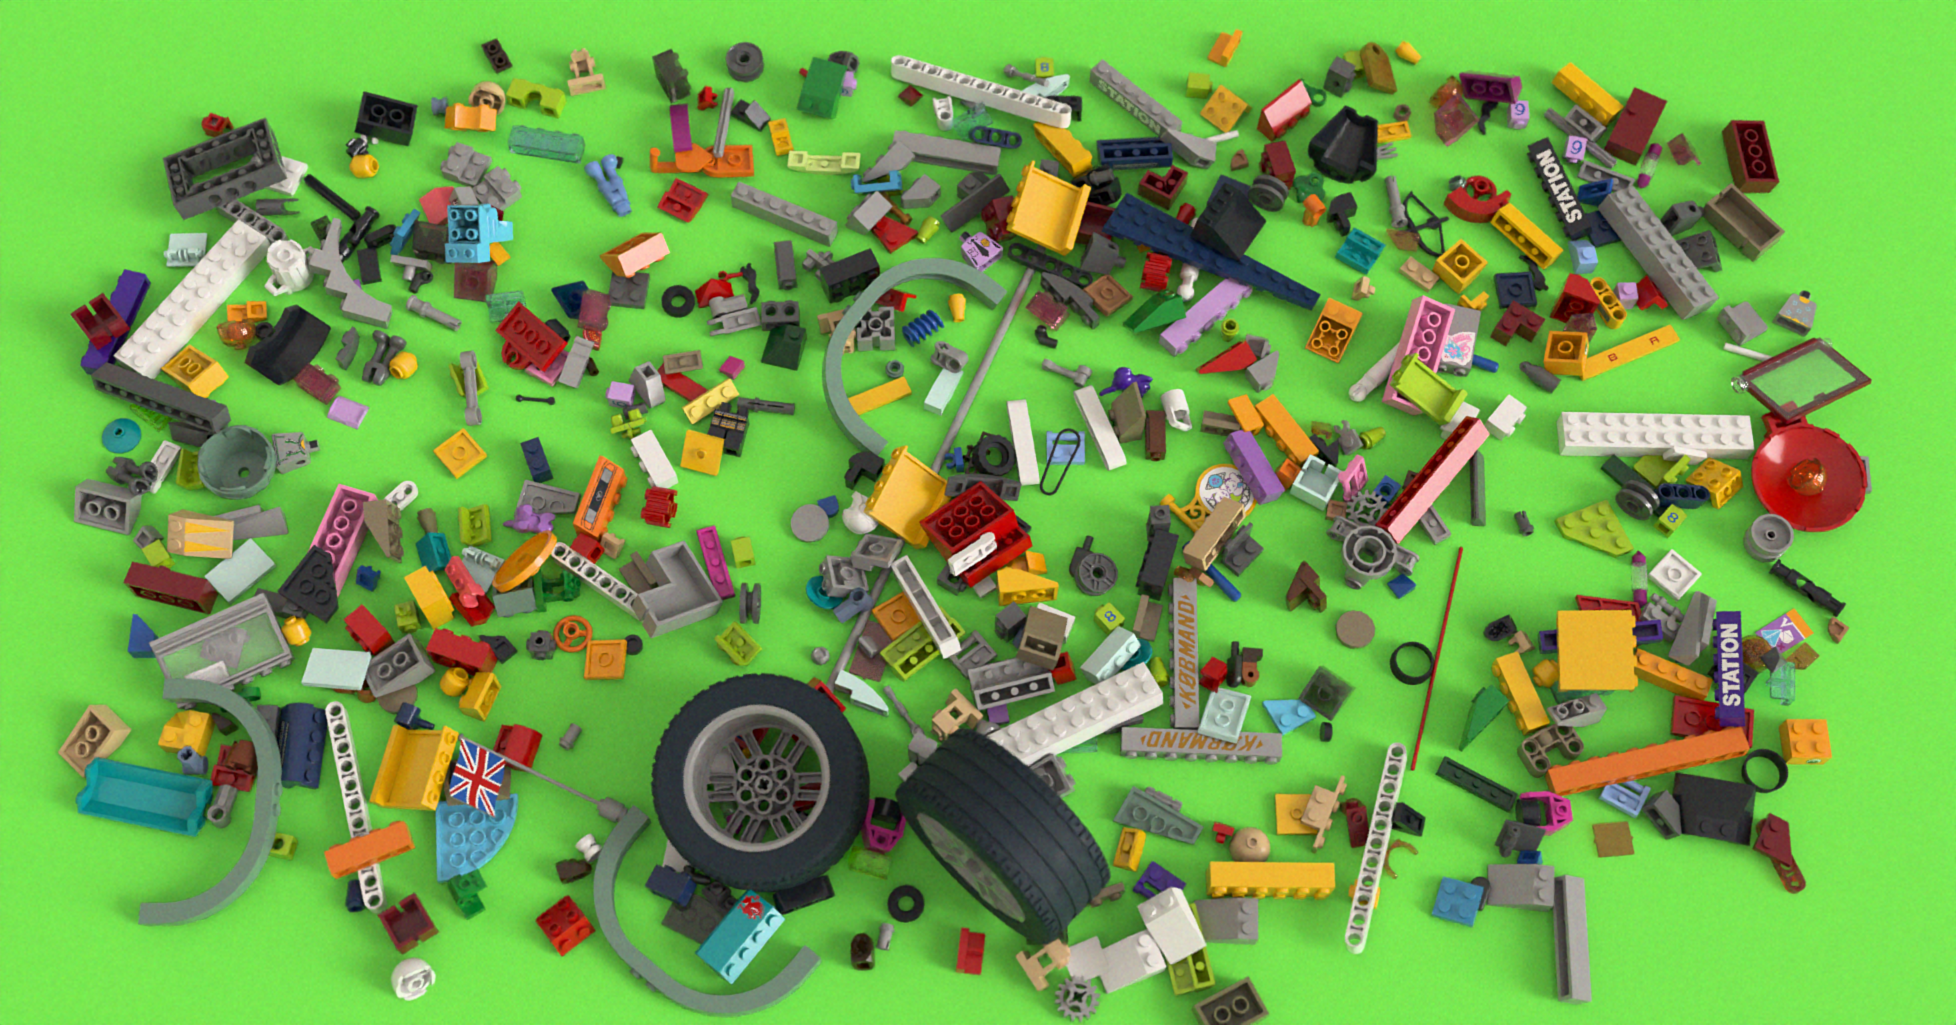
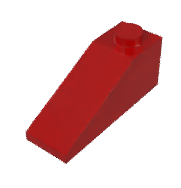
(1233, 358)

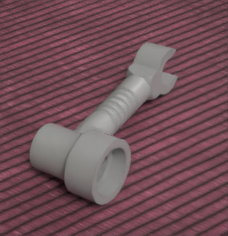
(1080, 376)

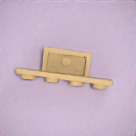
(1319, 810)

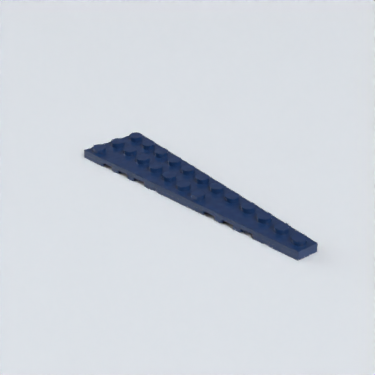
(1164, 233)

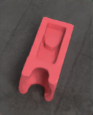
(463, 582)

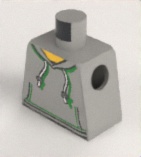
(293, 450)

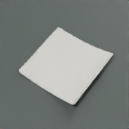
(1087, 960)

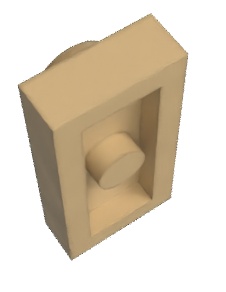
(1419, 274)

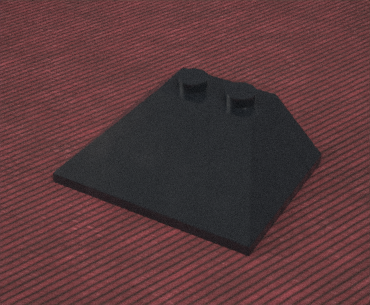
(1715, 808)

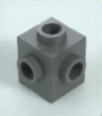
(541, 645)

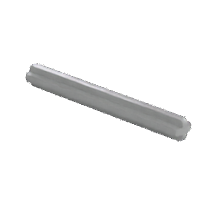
(723, 122)
(1570, 130)

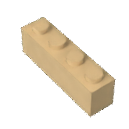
(1214, 533)

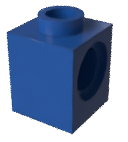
(1390, 487)

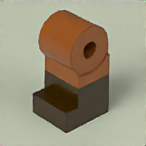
(1249, 665)

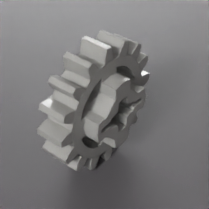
(1363, 501)
(1082, 1007)

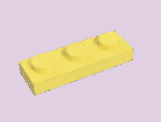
(710, 401)

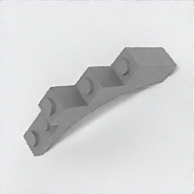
(355, 302)

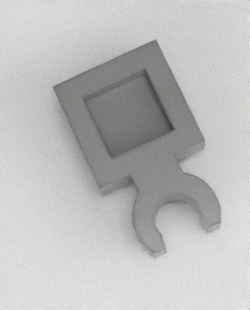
(1349, 438)

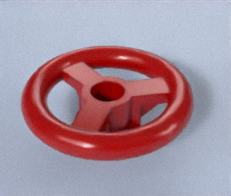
(1482, 183)

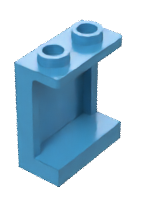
(894, 185)

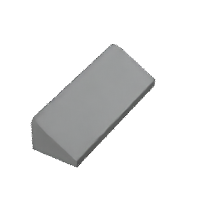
(1594, 173)

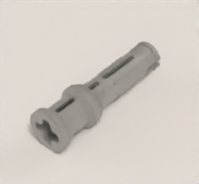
(1396, 207)
(426, 310)

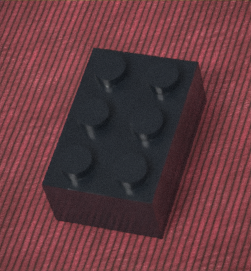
(386, 118)
(849, 275)
(1156, 564)

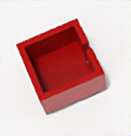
(368, 631)

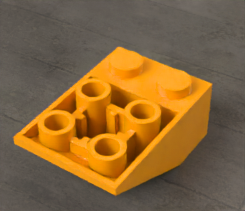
(1334, 330)

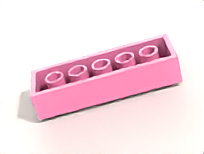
(1422, 334)
(343, 530)

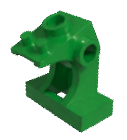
(544, 589)
(462, 890)

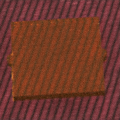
(1613, 839)

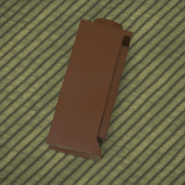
(1155, 435)

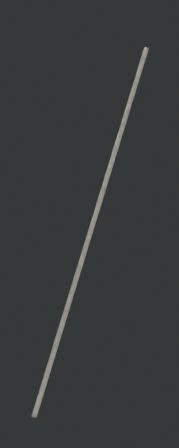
(936, 466)

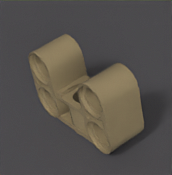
(1545, 741)

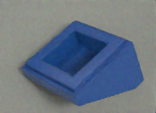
(1401, 585)
(1530, 857)

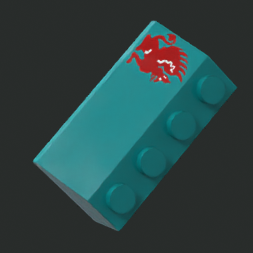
(739, 936)

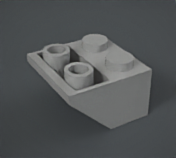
(868, 213)

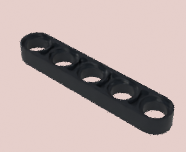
(1043, 259)

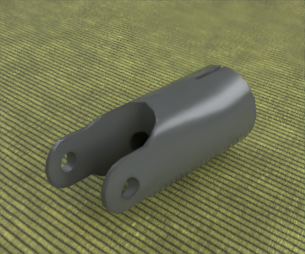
(274, 206)
(1540, 376)

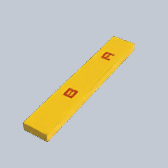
(1629, 351)

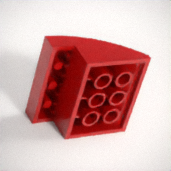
(969, 517)

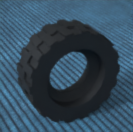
(1003, 446)

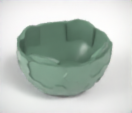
(229, 454)

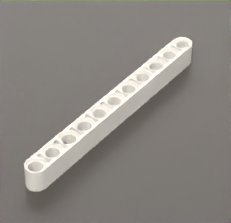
(980, 90)
(351, 797)
(1376, 855)

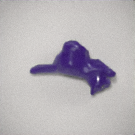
(1124, 378)

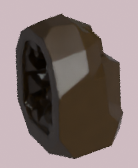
(572, 870)
(862, 952)

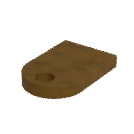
(1378, 68)

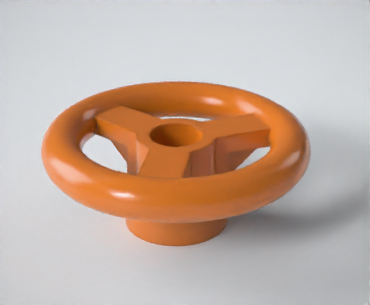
(571, 626)

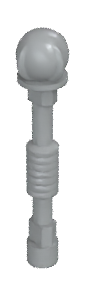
(1012, 71)
(903, 712)

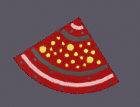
(594, 336)

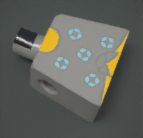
(1797, 314)

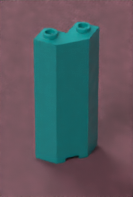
(145, 796)

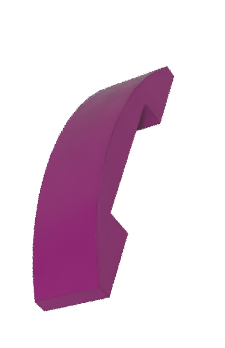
(680, 127)

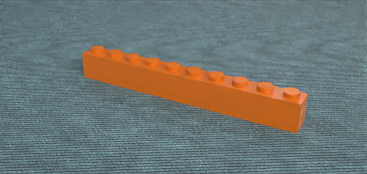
(1647, 762)

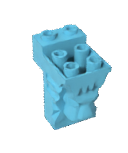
(472, 230)

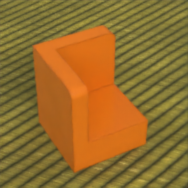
(1287, 473)

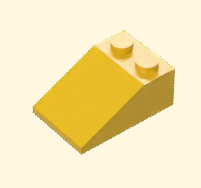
(195, 371)
(1023, 587)

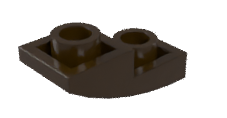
(496, 56)

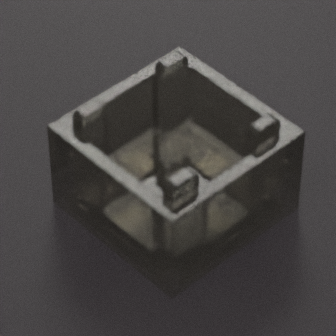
(671, 75)

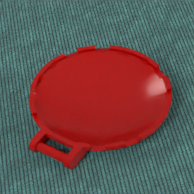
(1783, 451)

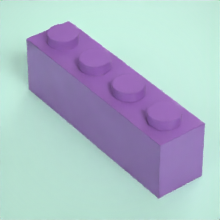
(1253, 466)

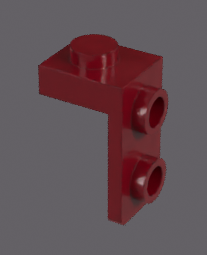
(1356, 821)

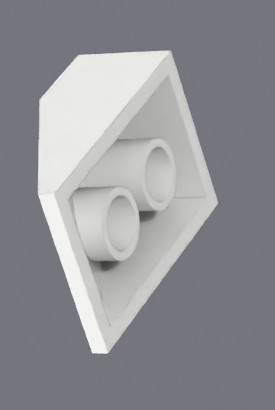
(1172, 924)
(1132, 961)

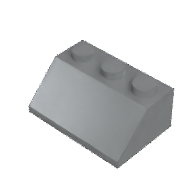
(106, 506)

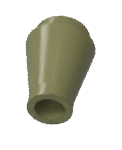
(428, 520)

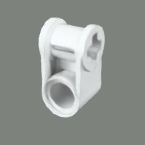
(943, 110)

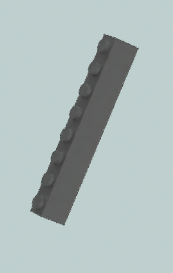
(161, 397)

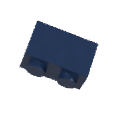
(536, 460)
(671, 885)

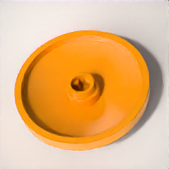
(524, 561)

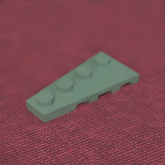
(1156, 817)

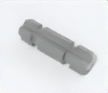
(1164, 798)

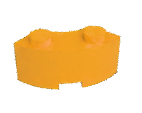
(470, 118)

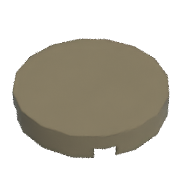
(1355, 629)
(392, 701)

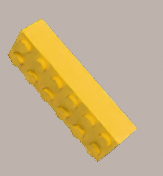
(1270, 879)

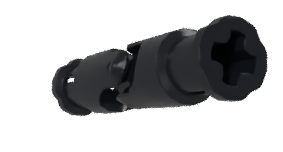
(357, 232)
(1815, 593)

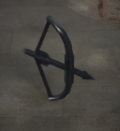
(1431, 223)

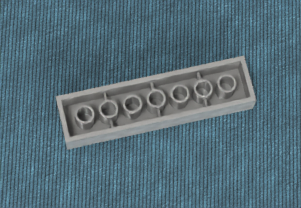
(1658, 252)

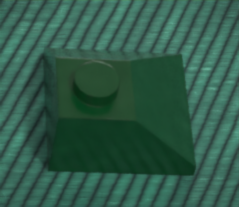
(785, 346)

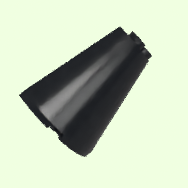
(1346, 147)

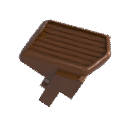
(1306, 586)

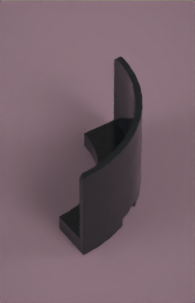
(291, 346)

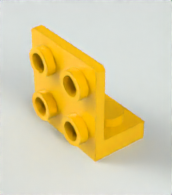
(1224, 109)
(1719, 479)

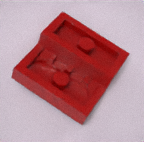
(682, 200)
(234, 778)

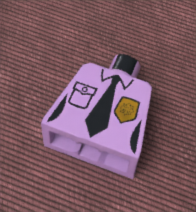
(980, 250)

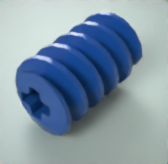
(921, 327)

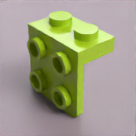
(1660, 471)

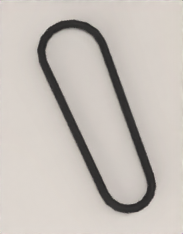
(1050, 458)

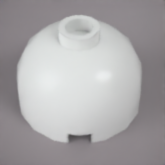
(412, 978)

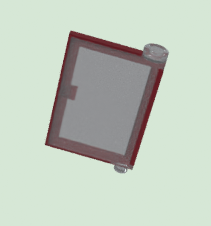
(1801, 379)

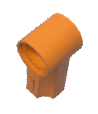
(1313, 210)

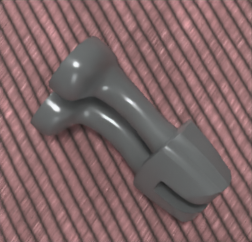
(373, 369)
(124, 470)

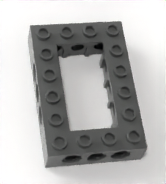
(197, 198)

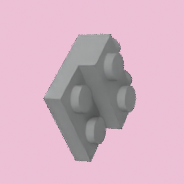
(465, 165)
(498, 189)
(875, 551)
(841, 577)
(1053, 773)

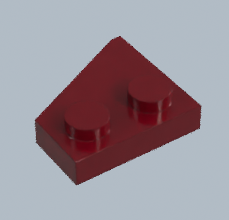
(1775, 840)

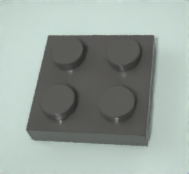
(629, 291)

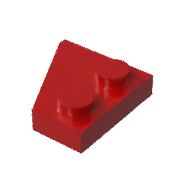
(892, 233)

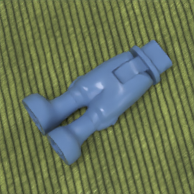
(612, 190)

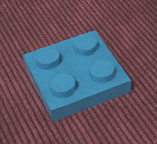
(403, 233)
(1457, 901)

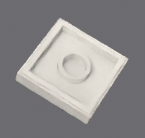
(1674, 575)

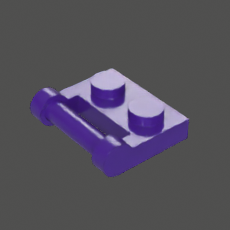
(1157, 878)

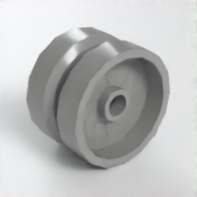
(1768, 538)

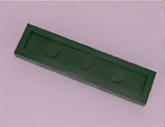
(1621, 473)
(1476, 784)

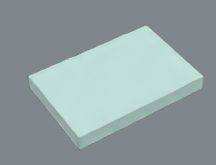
(240, 572)
(336, 669)
(1224, 715)

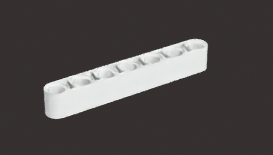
(595, 582)

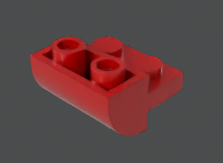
(518, 744)

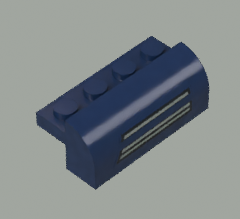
(1134, 153)
(301, 744)

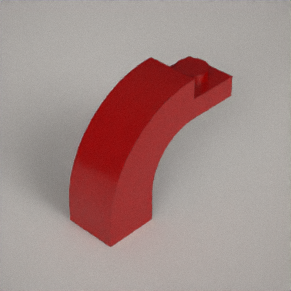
(1474, 210)

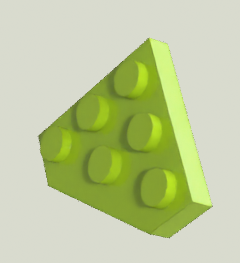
(1596, 529)

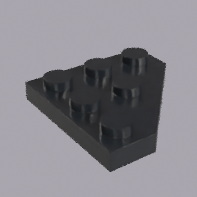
(313, 585)

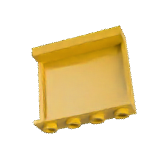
(1047, 210)
(906, 496)
(1596, 650)
(414, 768)

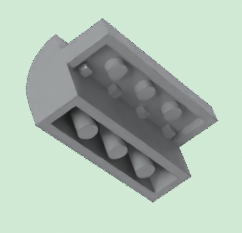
(1007, 682)

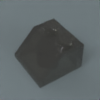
(430, 241)
(1326, 692)

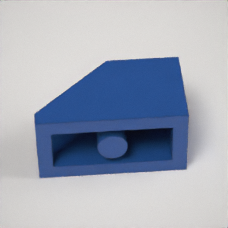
(139, 639)

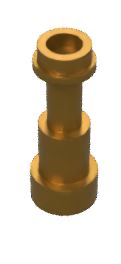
(905, 218)

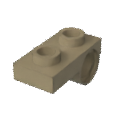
(1111, 892)

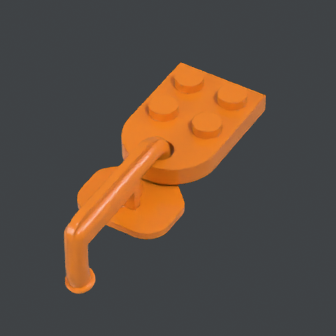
(735, 162)

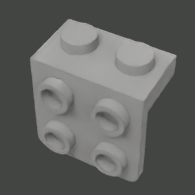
(1742, 322)

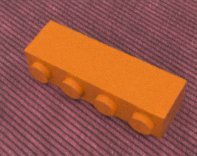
(369, 849)

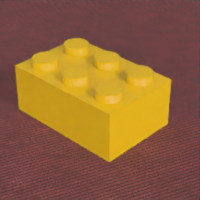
(430, 597)

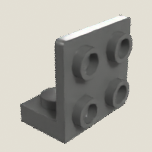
(1702, 250)
(1241, 550)

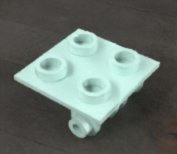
(185, 249)
(481, 566)

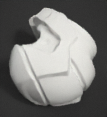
(855, 518)

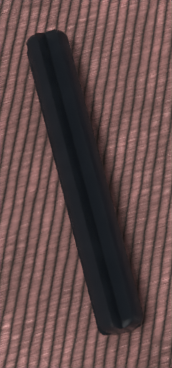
(332, 197)

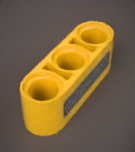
(1614, 308)

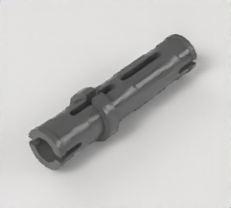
(767, 406)

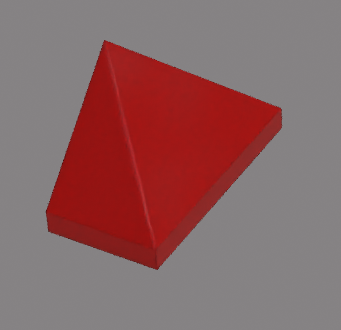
(712, 289)

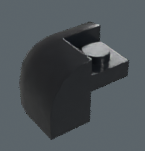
(1104, 193)

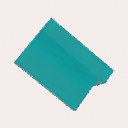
(433, 551)

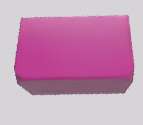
(732, 367)

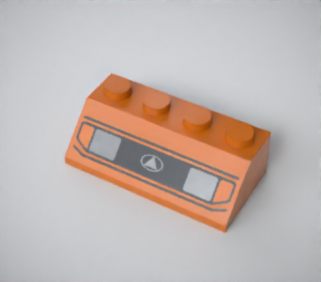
(600, 499)

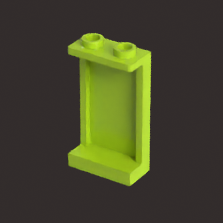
(1427, 390)

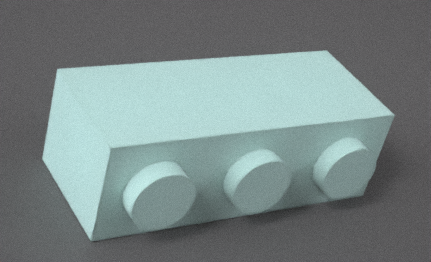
(1110, 655)

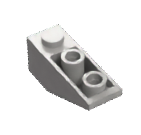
(1193, 149)
(895, 159)
(1579, 711)

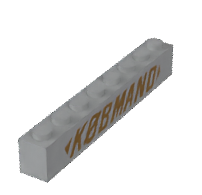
(1184, 654)
(1193, 746)

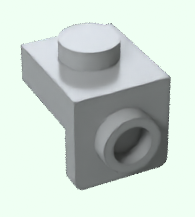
(1258, 345)

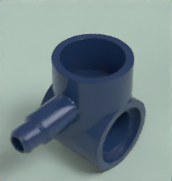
(409, 718)

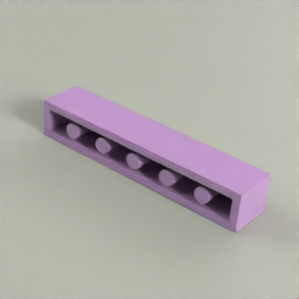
(1204, 315)

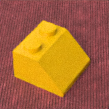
(480, 695)

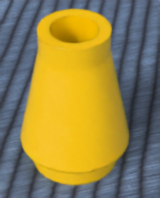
(1408, 53)
(957, 307)

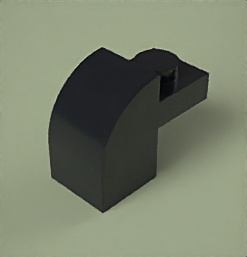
(1340, 210)
(863, 464)

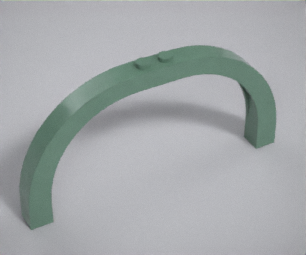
(926, 268)
(265, 813)
(735, 1005)

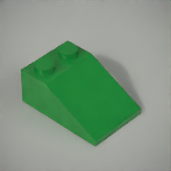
(822, 88)
(1156, 311)
(1486, 707)

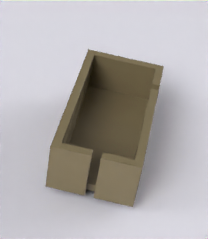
(1742, 222)

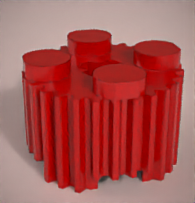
(1155, 271)
(659, 506)

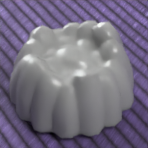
(820, 655)

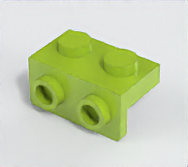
(457, 375)
(188, 471)
(474, 525)
(738, 644)

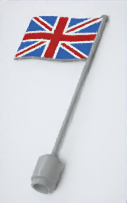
(480, 776)

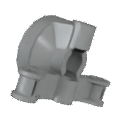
(1373, 542)

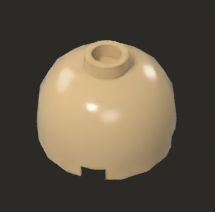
(488, 94)
(1249, 845)

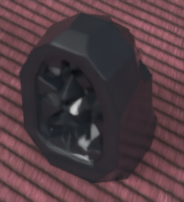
(1500, 628)

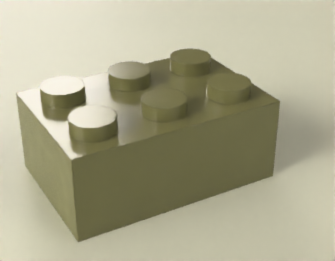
(1232, 1006)

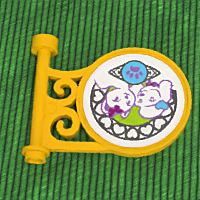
(1211, 487)

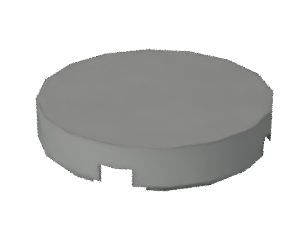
(810, 523)

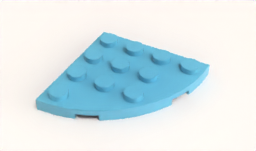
(469, 837)

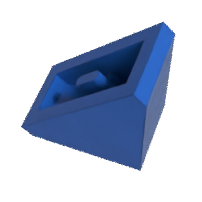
(1595, 192)

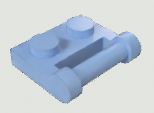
(1064, 452)
(1624, 799)

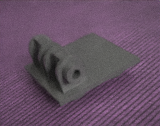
(1518, 837)

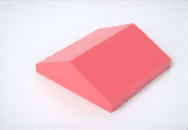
(435, 205)

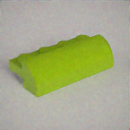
(915, 649)
(1193, 971)

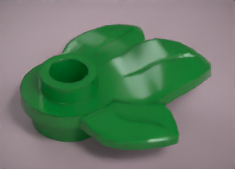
(1307, 188)

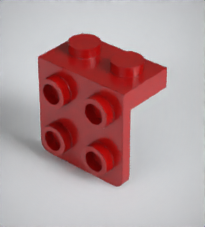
(565, 925)

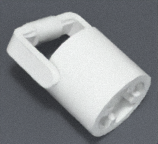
(1176, 408)

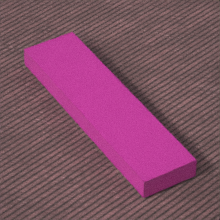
(715, 562)

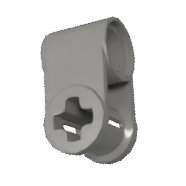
(949, 357)

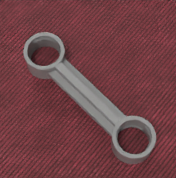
(472, 411)

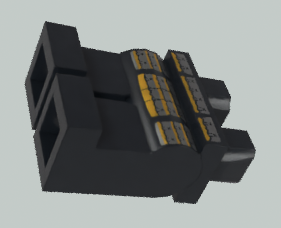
(730, 427)

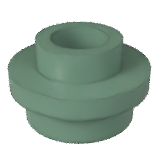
(1456, 182)
(894, 364)

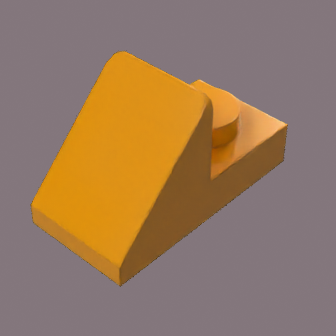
(1031, 563)

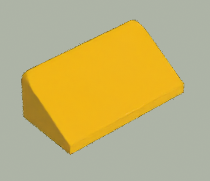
(1129, 849)

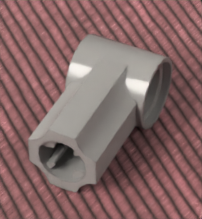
(722, 306)
(223, 804)

